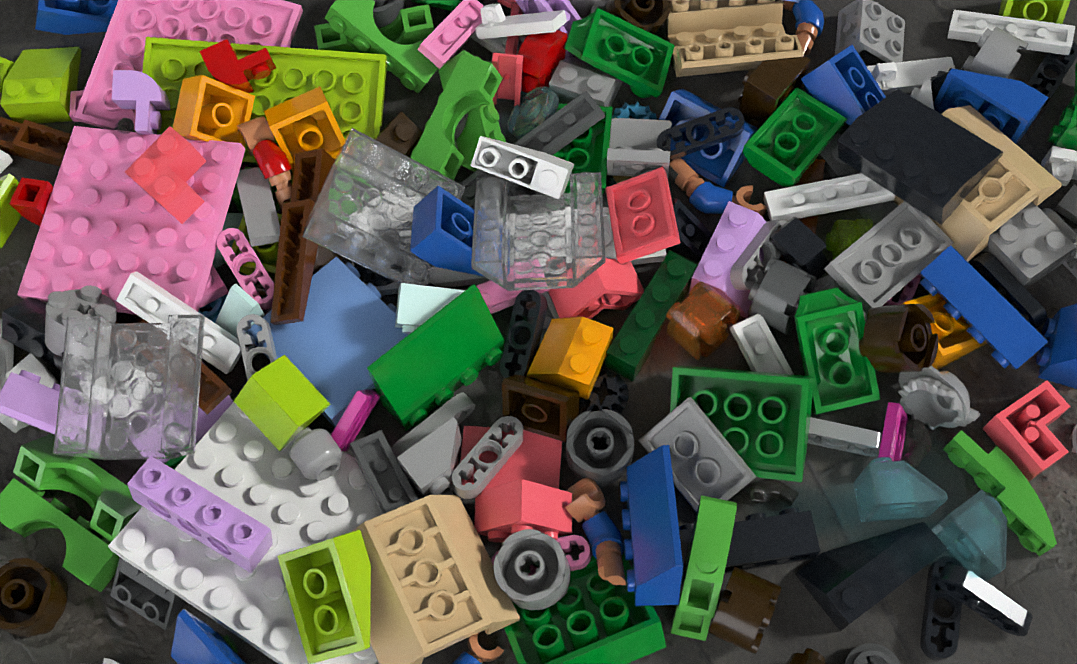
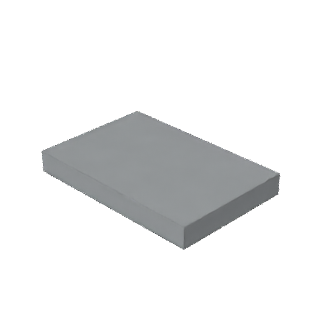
(699, 455)

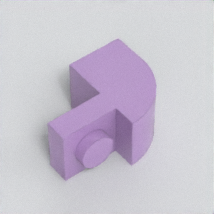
(140, 92)

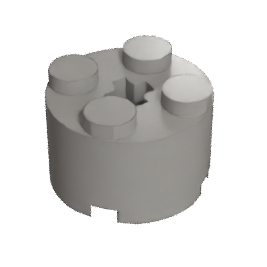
(997, 54)
(74, 303)
(513, 564)

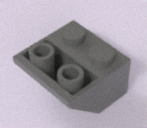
(145, 595)

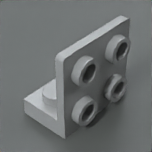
(871, 29)
(635, 148)

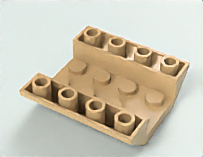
(727, 35)
(1000, 194)
(429, 580)

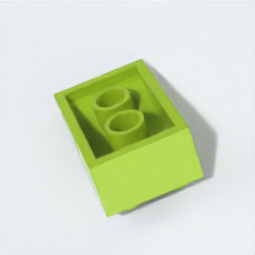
(41, 85)
(330, 595)

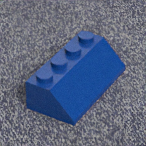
(983, 308)
(652, 530)

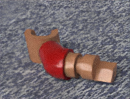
(269, 156)

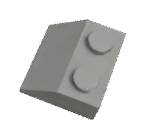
(576, 76)
(433, 460)

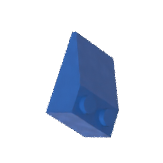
(74, 16)
(844, 85)
(1002, 101)
(443, 231)
(1059, 355)
(200, 643)

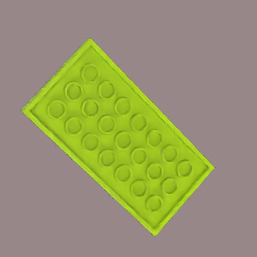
(349, 80)

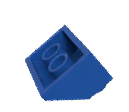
(715, 162)

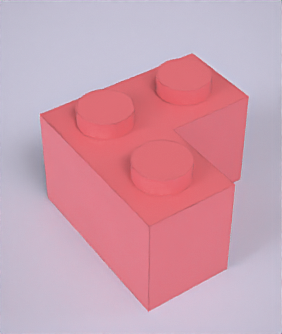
(164, 174)
(608, 287)
(1024, 433)
(522, 507)

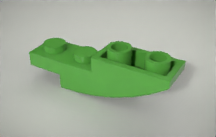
(1003, 479)
(704, 567)

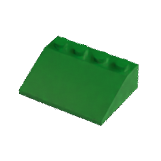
(437, 359)
(755, 412)
(587, 625)

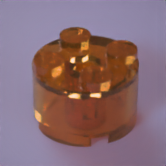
(701, 321)

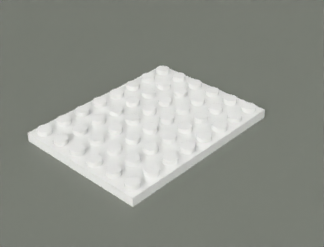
(265, 483)

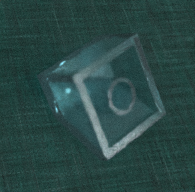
(895, 492)
(976, 535)

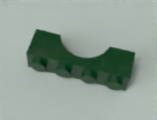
(647, 318)

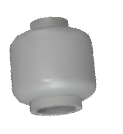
(316, 454)

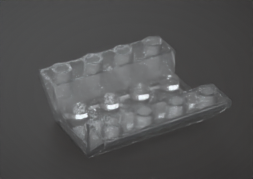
(369, 208)
(538, 238)
(129, 388)

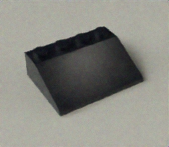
(917, 154)

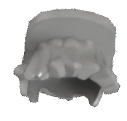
(936, 398)

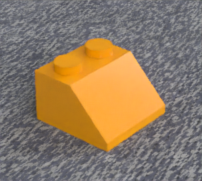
(211, 110)
(305, 125)
(572, 354)

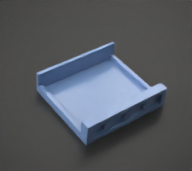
(340, 335)

